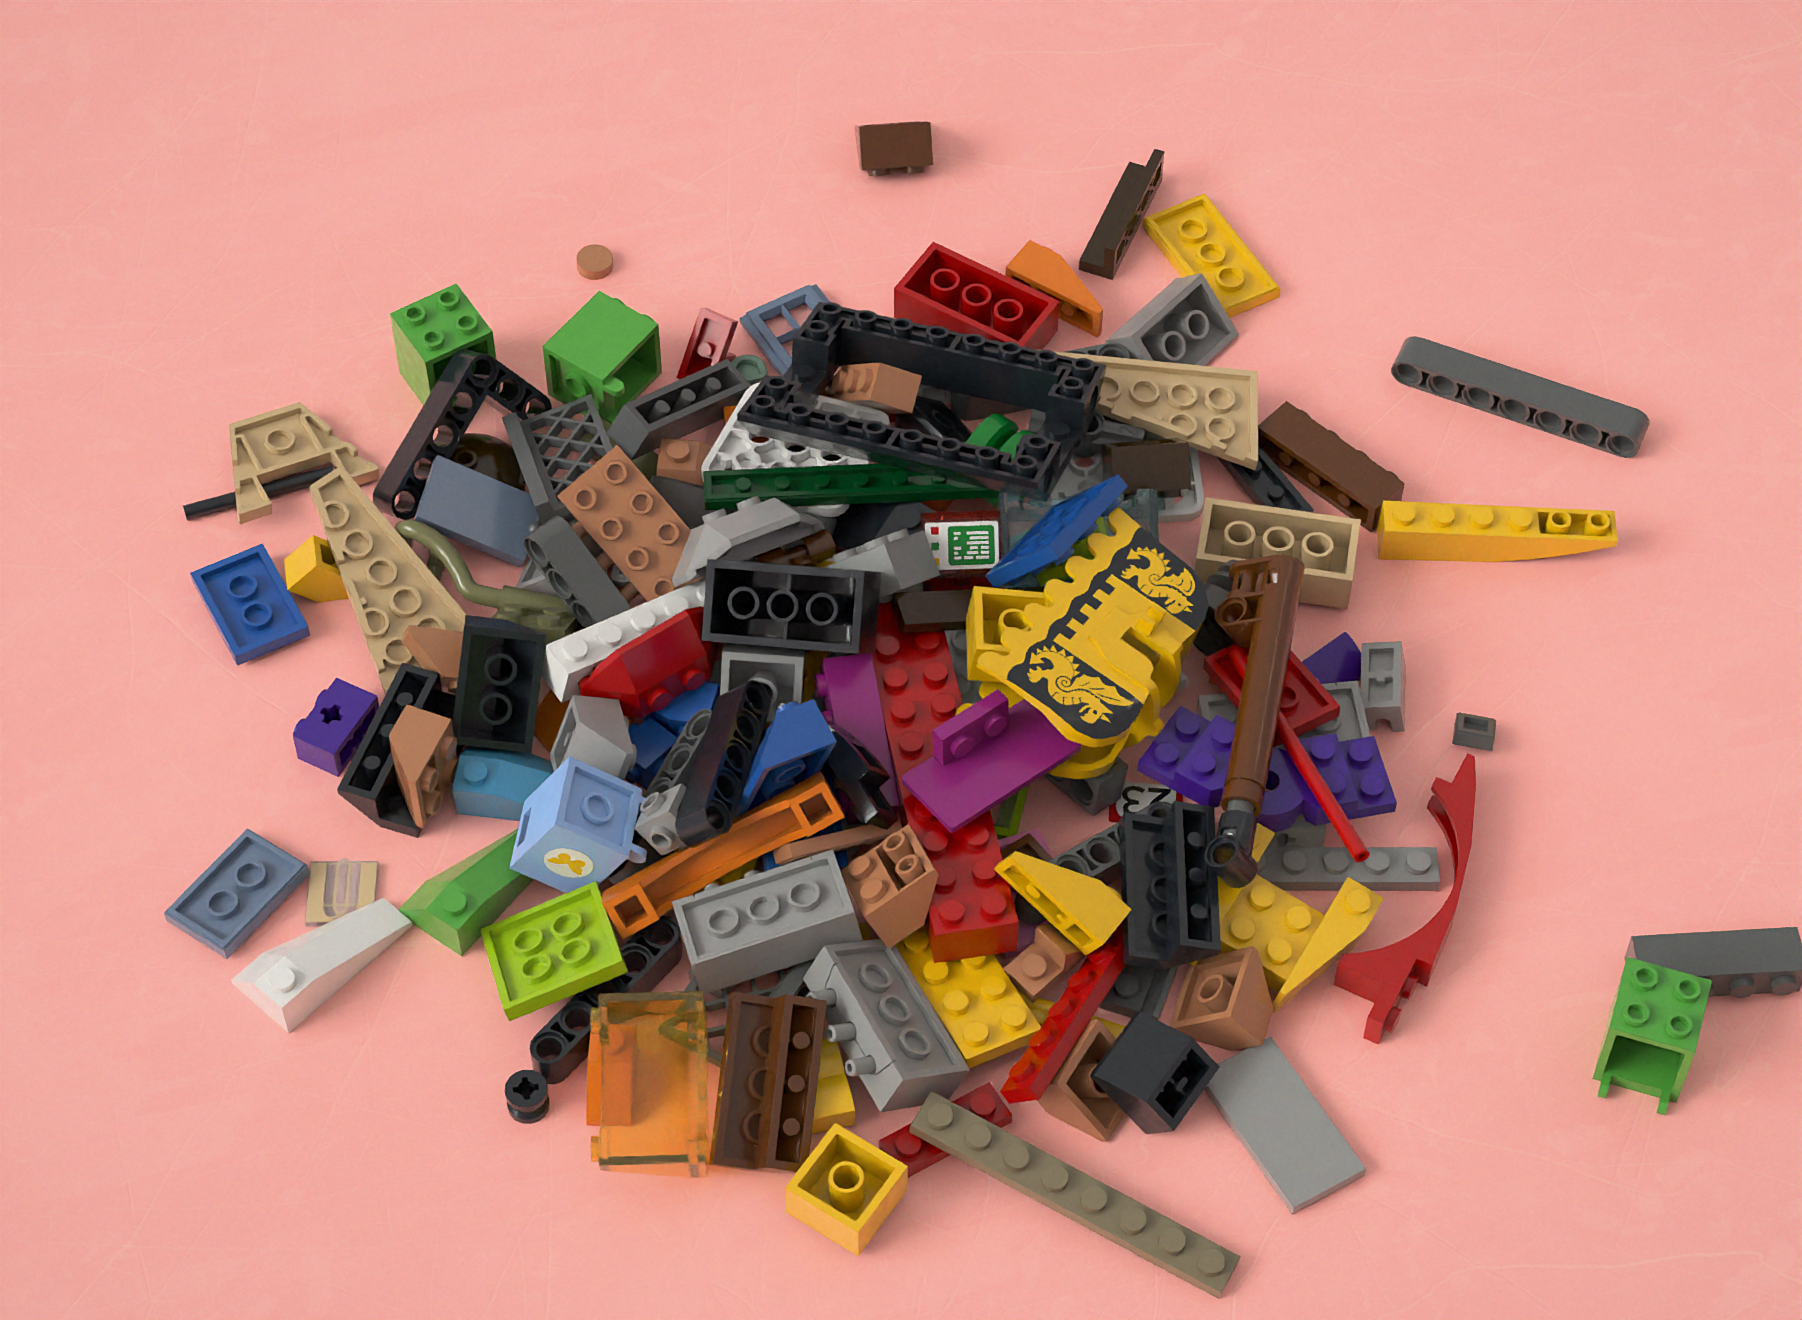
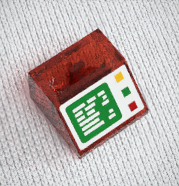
(963, 548)

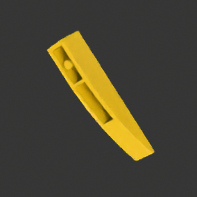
(1489, 532)

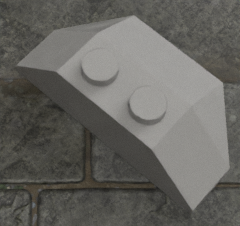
(742, 535)

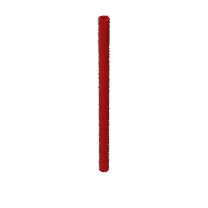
(1311, 775)

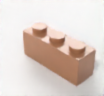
(877, 387)

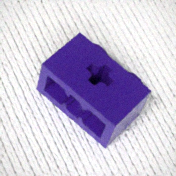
(335, 726)

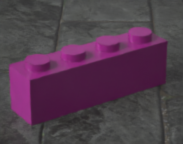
(855, 705)

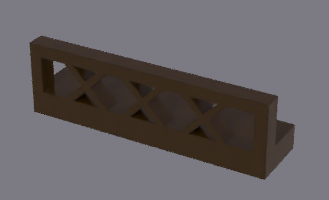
(1122, 217)

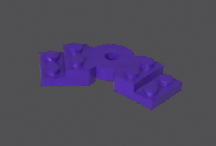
(1194, 759)

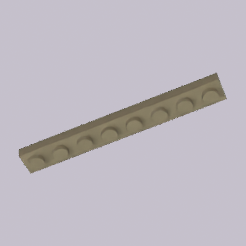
(1075, 1194)

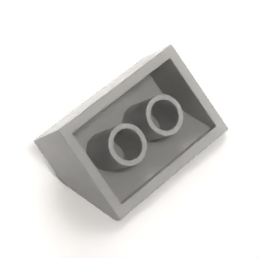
(1178, 325)

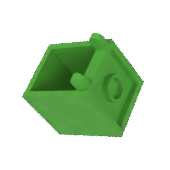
(432, 332)
(604, 354)
(1651, 1031)

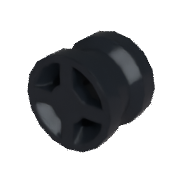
(530, 1107)

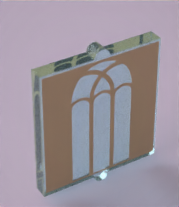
(339, 889)

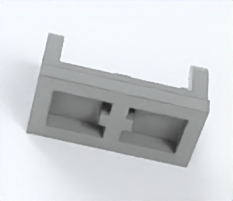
(1383, 683)

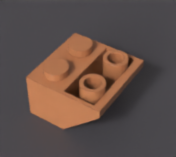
(423, 760)
(893, 885)

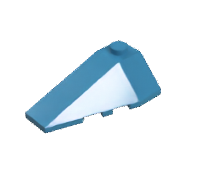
(497, 781)

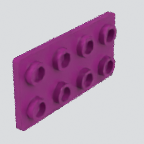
(986, 759)

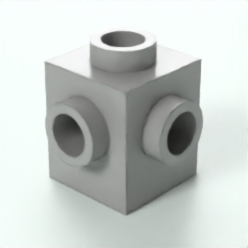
(658, 820)

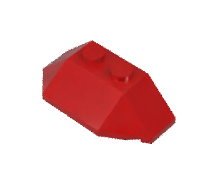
(655, 666)

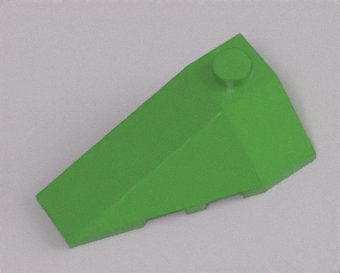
(467, 896)

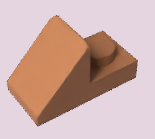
(1043, 962)

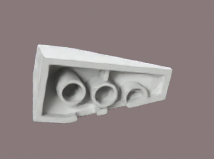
(311, 968)

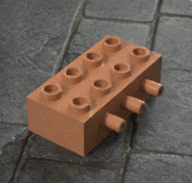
(629, 524)

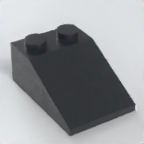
(874, 520)

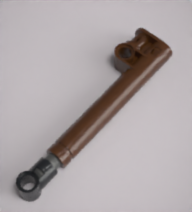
(1259, 616)

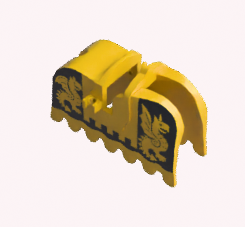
(1105, 647)

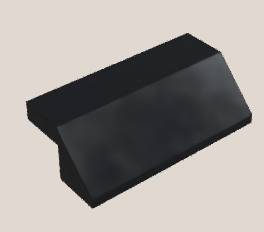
(371, 776)
(1169, 887)

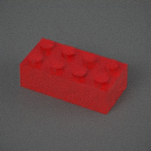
(974, 299)

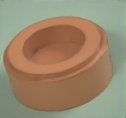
(594, 262)

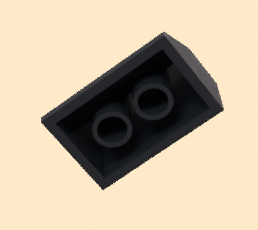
(498, 684)

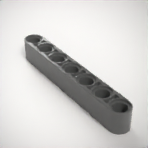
(1520, 396)

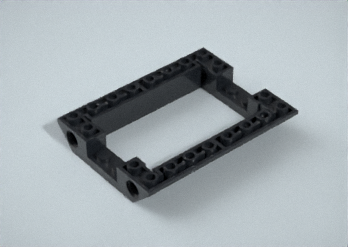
(946, 360)

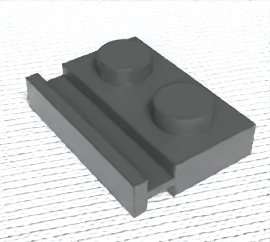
(1140, 991)

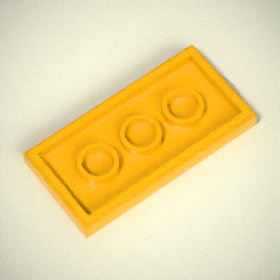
(1202, 241)

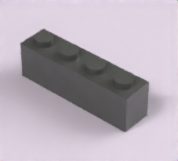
(677, 409)
(1734, 960)

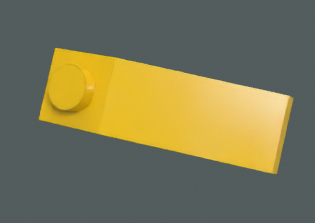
(1072, 902)

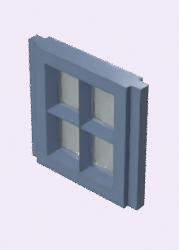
(778, 321)

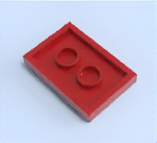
(1303, 699)

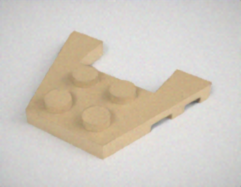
(282, 445)

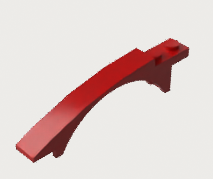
(1394, 970)

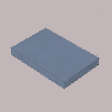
(477, 510)
(237, 893)

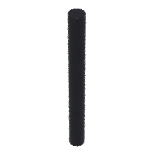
(272, 489)

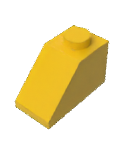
(313, 572)

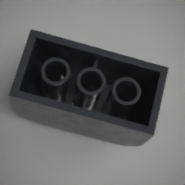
(791, 606)

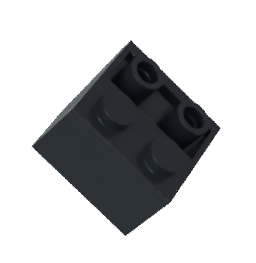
(1154, 1073)

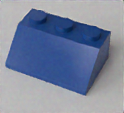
(790, 752)

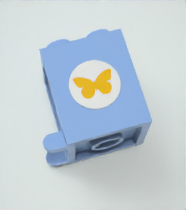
(577, 827)

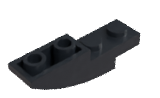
(859, 776)

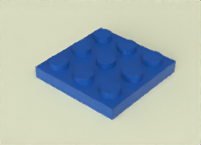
(1057, 531)

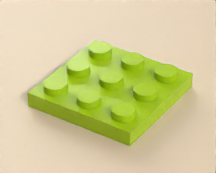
(553, 951)

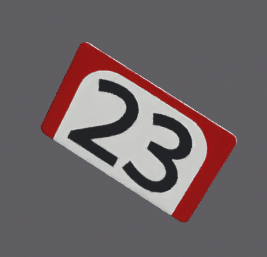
(1140, 795)

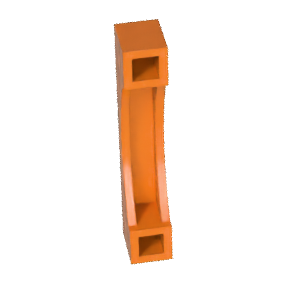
(778, 821)

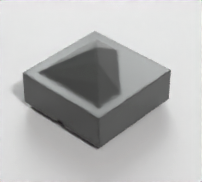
(1474, 731)

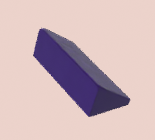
(1336, 661)

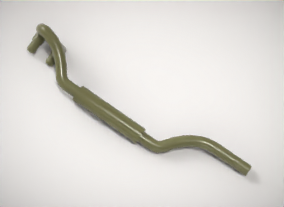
(444, 555)

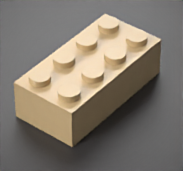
(1253, 531)

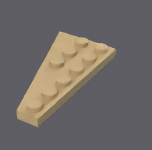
(1189, 402)
(380, 574)

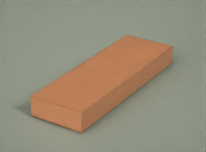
(837, 841)

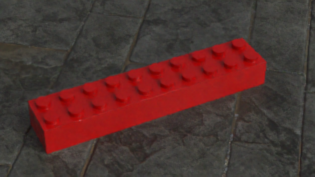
(917, 692)

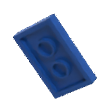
(250, 604)

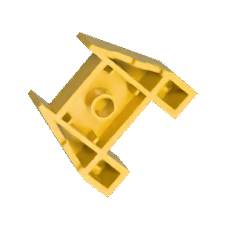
(1290, 935)

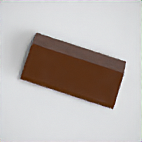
(767, 1082)

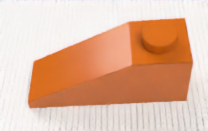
(1051, 275)

